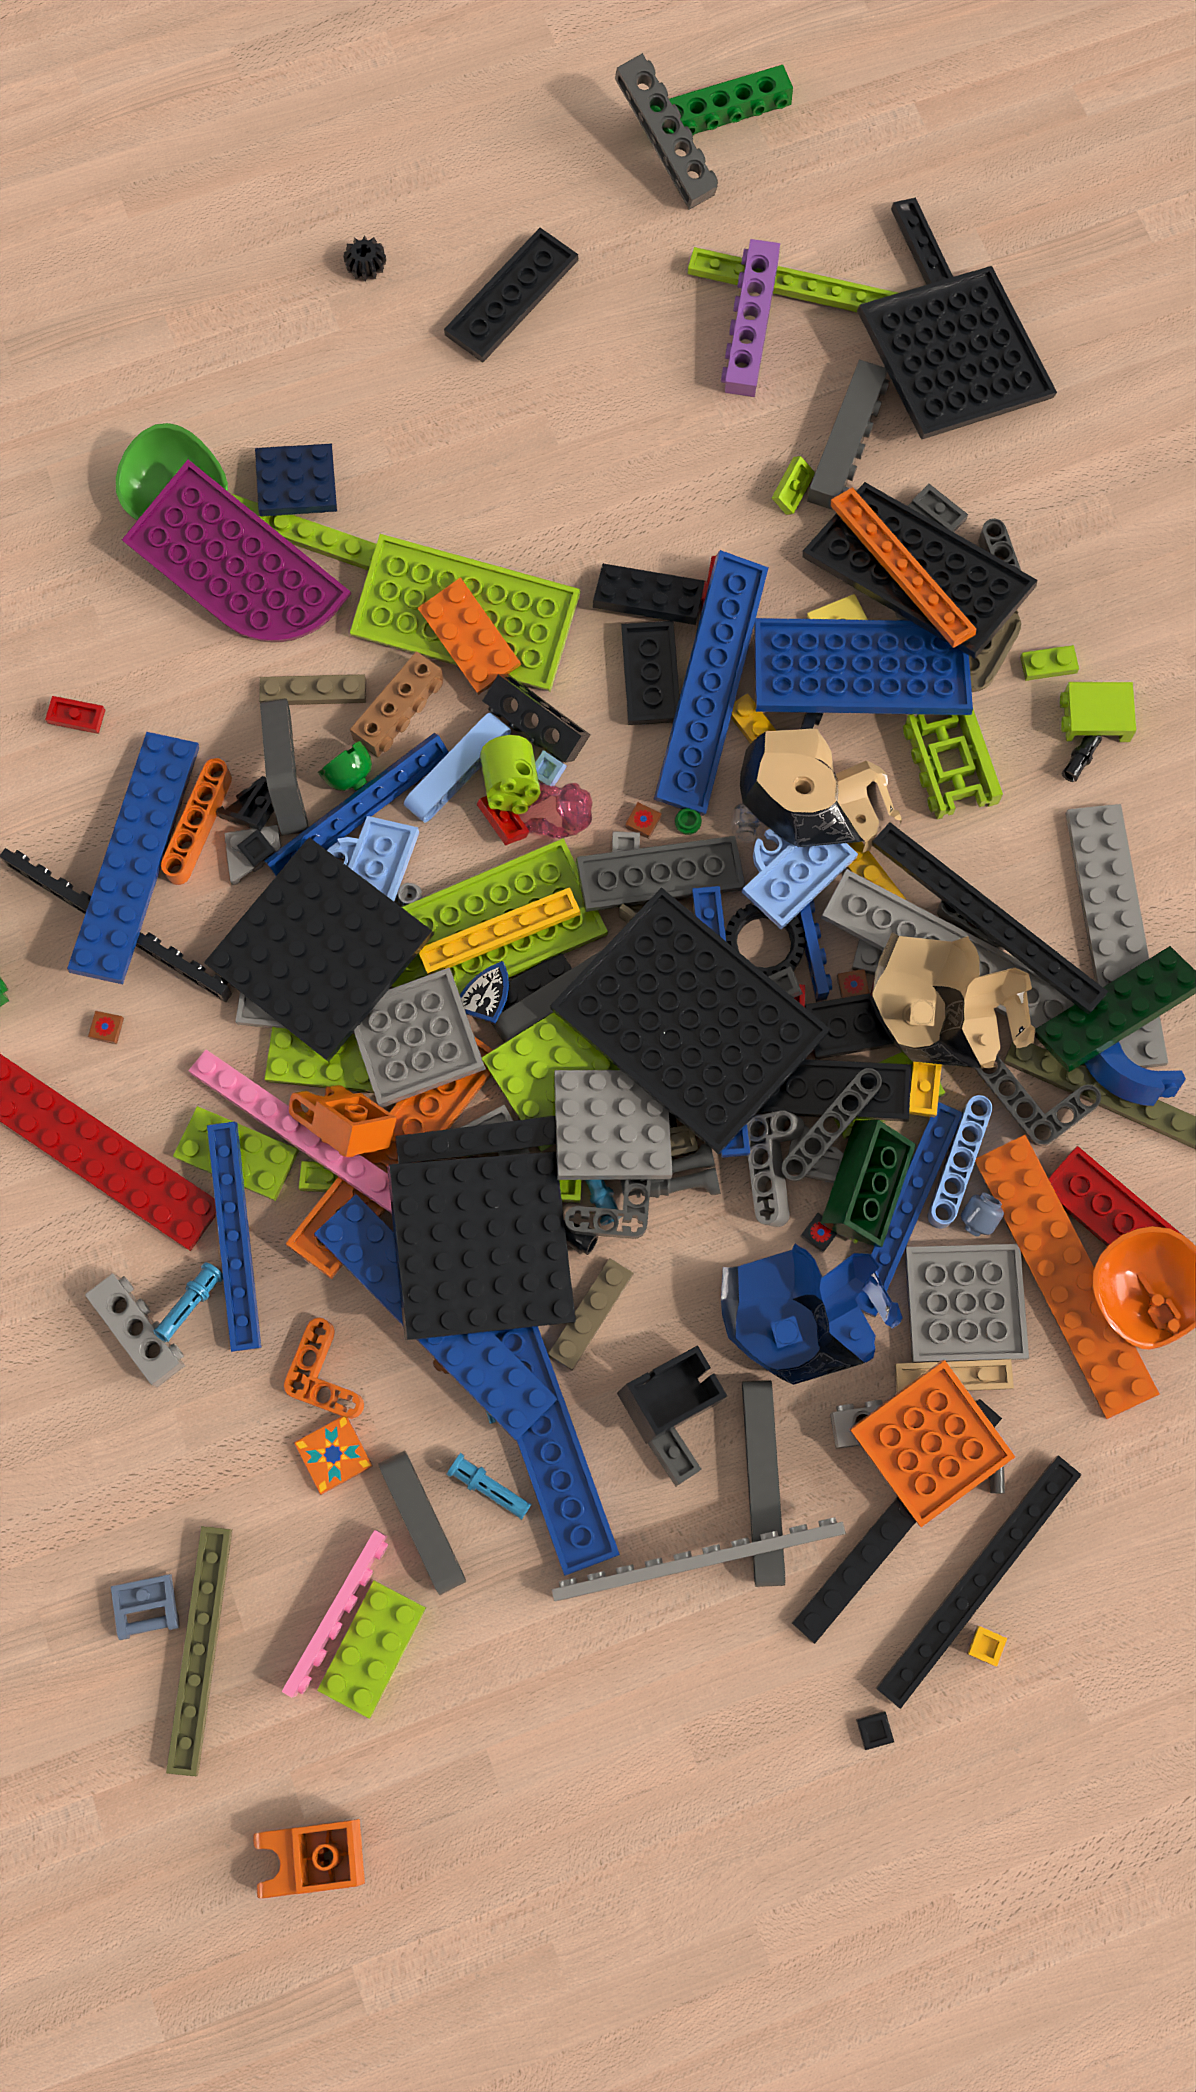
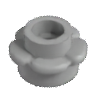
(408, 888)

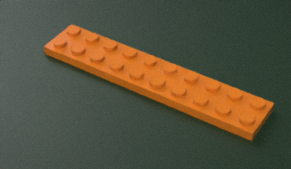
(421, 1113)
(1064, 1276)

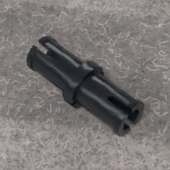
(1081, 757)

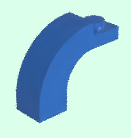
(1131, 1081)

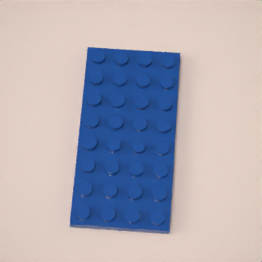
(858, 668)

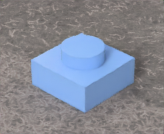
(549, 768)

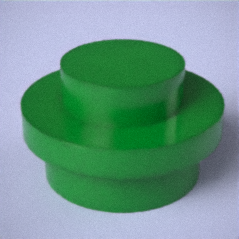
(688, 821)

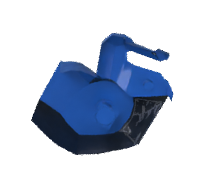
(801, 1321)

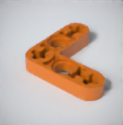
(312, 1383)

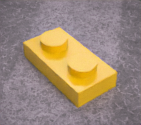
(924, 1088)

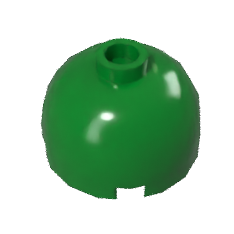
(348, 769)

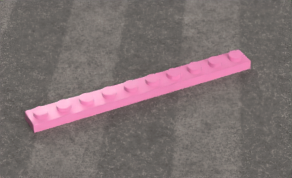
(276, 1116)

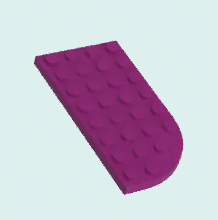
(233, 561)

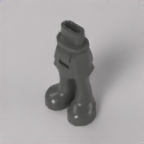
(705, 1179)

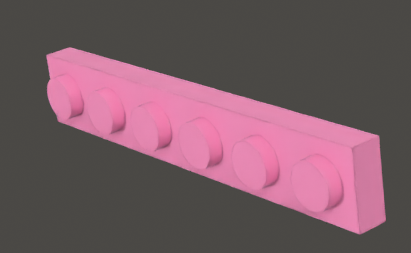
(330, 1624)

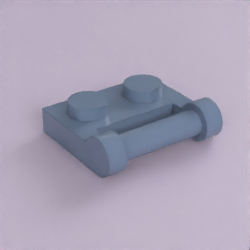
(144, 1596)

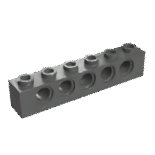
(641, 71)

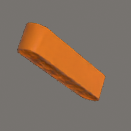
(196, 833)

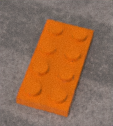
(469, 635)

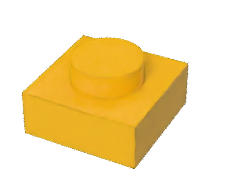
(987, 1646)

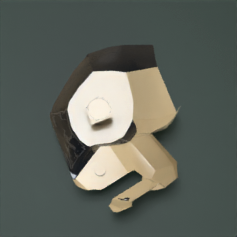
(939, 1005)

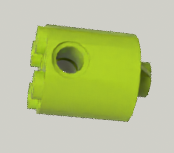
(510, 773)

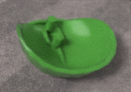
(153, 462)

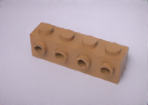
(397, 704)

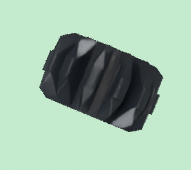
(364, 258)

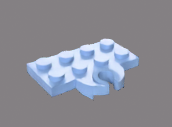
(379, 853)
(793, 875)

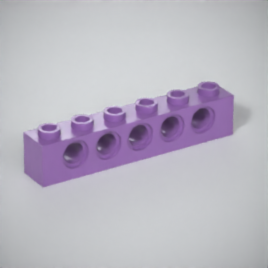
(762, 256)

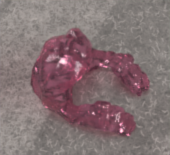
(572, 805)

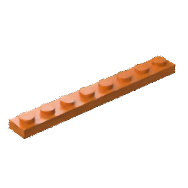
(903, 567)

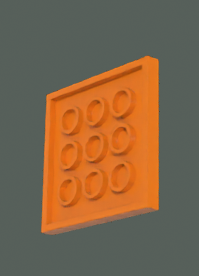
(932, 1443)

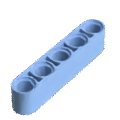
(454, 769)
(969, 1152)

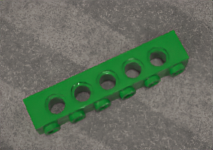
(733, 100)

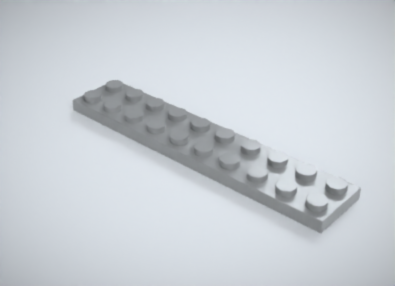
(875, 912)
(1112, 912)

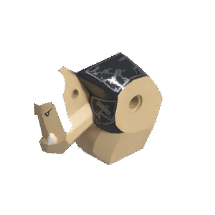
(796, 794)

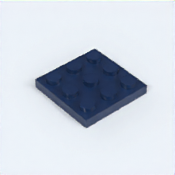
(295, 480)

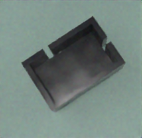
(671, 1394)

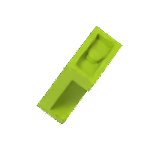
(1098, 709)

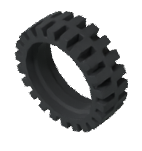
(795, 932)

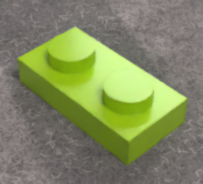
(793, 485)
(1049, 663)

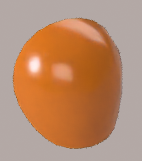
(1148, 1286)

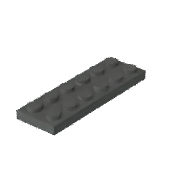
(638, 874)

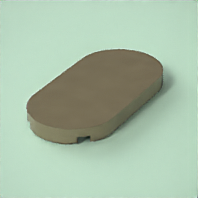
(988, 662)

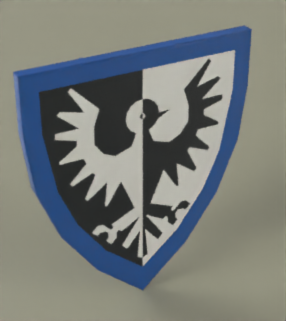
(487, 993)

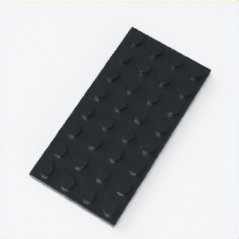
(973, 578)

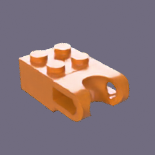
(344, 1120)
(303, 1861)

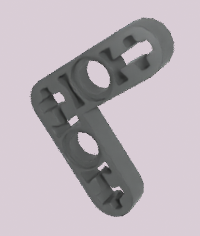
(629, 1211)

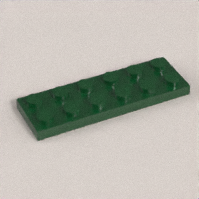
(1129, 1005)

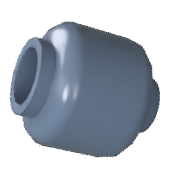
(982, 1214)

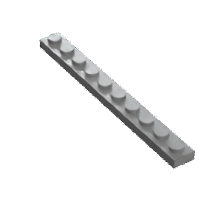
(711, 1556)

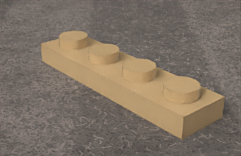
(973, 1374)

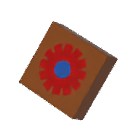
(643, 820)
(852, 983)
(106, 1027)

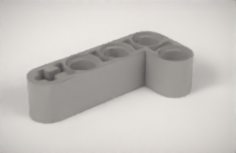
(772, 1169)

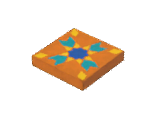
(333, 1454)

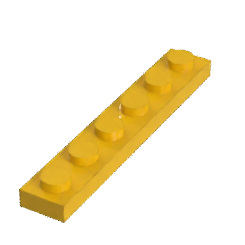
(499, 931)

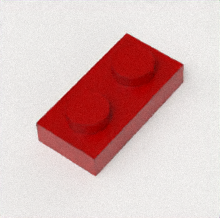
(75, 714)
(505, 823)

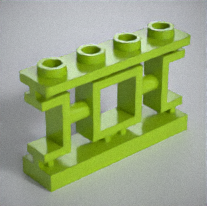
(974, 756)

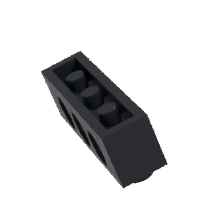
(571, 736)

